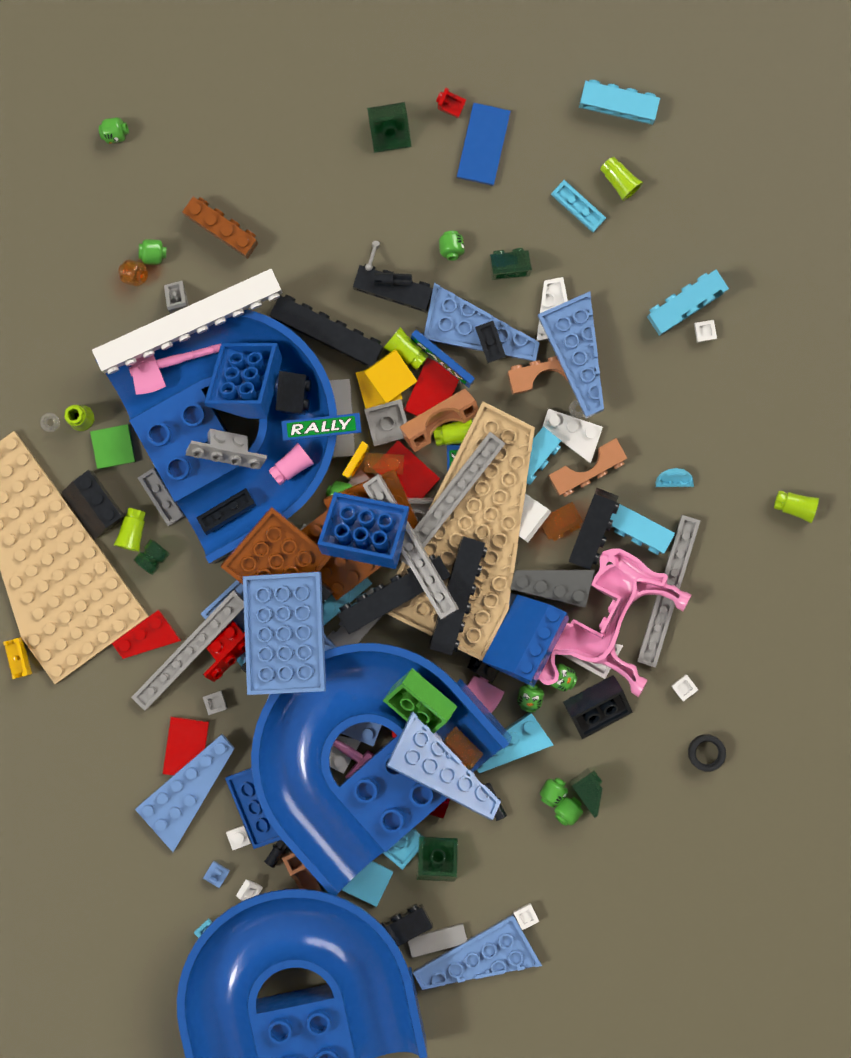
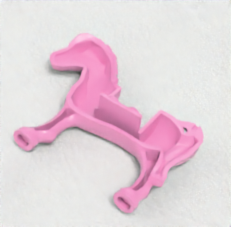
(625, 582)

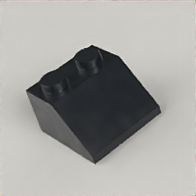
(293, 393)

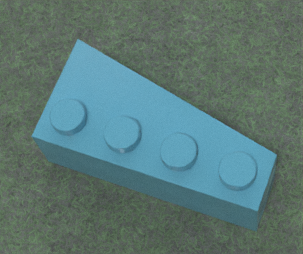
(687, 302)
(526, 739)

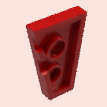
(146, 636)

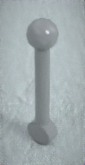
(375, 244)

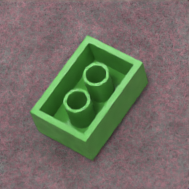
(417, 695)

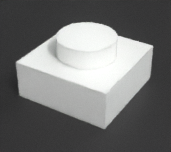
(705, 331)
(684, 687)
(238, 837)
(249, 890)
(526, 916)

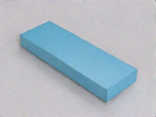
(578, 206)

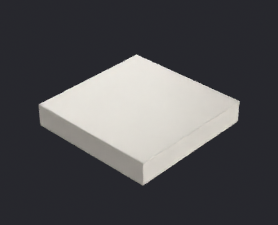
(532, 518)

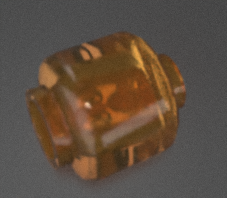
(133, 273)

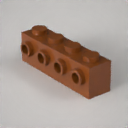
(223, 229)

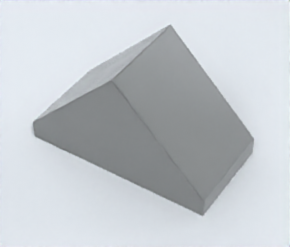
(175, 296)

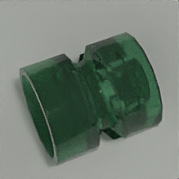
(151, 557)

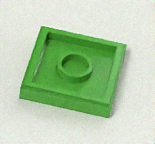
(113, 446)

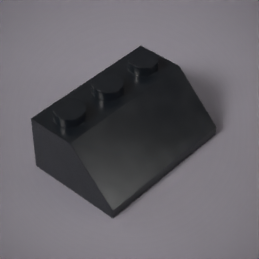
(92, 504)
(597, 706)

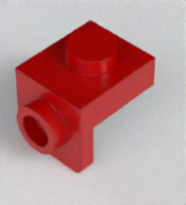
(450, 103)

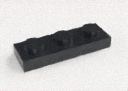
(226, 511)

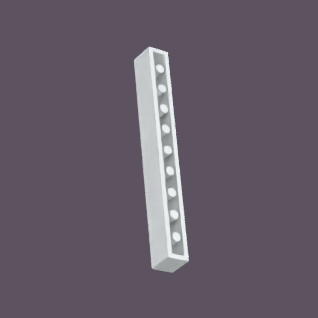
(187, 321)

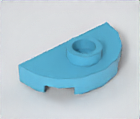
(674, 478)

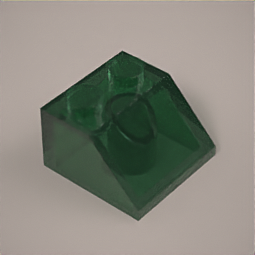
(389, 127)
(510, 264)
(589, 790)
(437, 859)

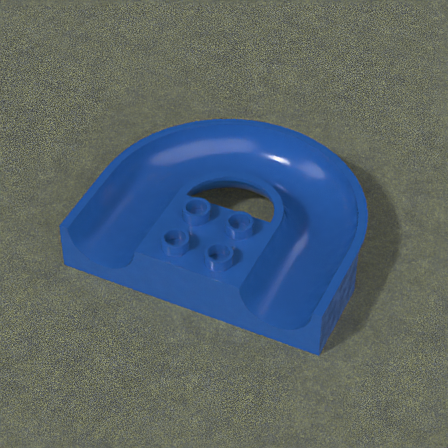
(177, 415)
(350, 824)
(360, 1013)

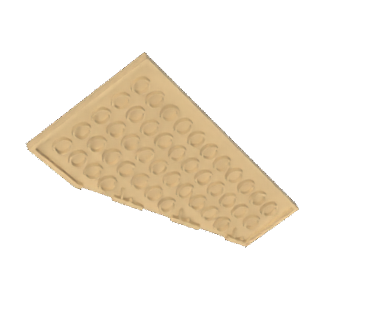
(487, 514)
(54, 572)

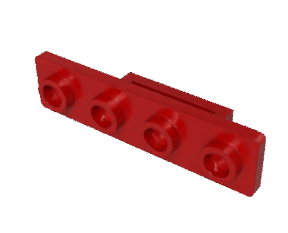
(225, 650)

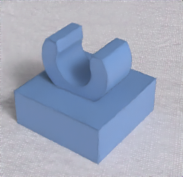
(216, 874)

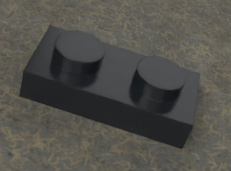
(490, 342)

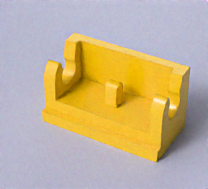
(17, 658)

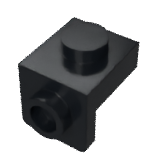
(482, 669)

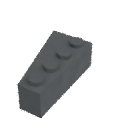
(559, 585)

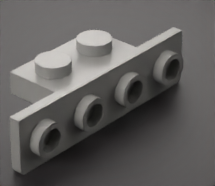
(226, 448)

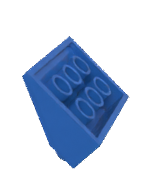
(244, 379)
(364, 530)
(526, 639)

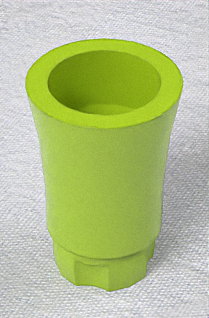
(621, 179)
(407, 349)
(85, 418)
(451, 433)
(797, 505)
(131, 530)

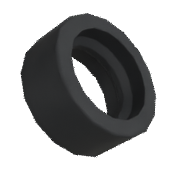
(721, 753)

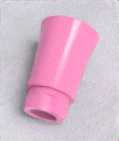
(291, 464)

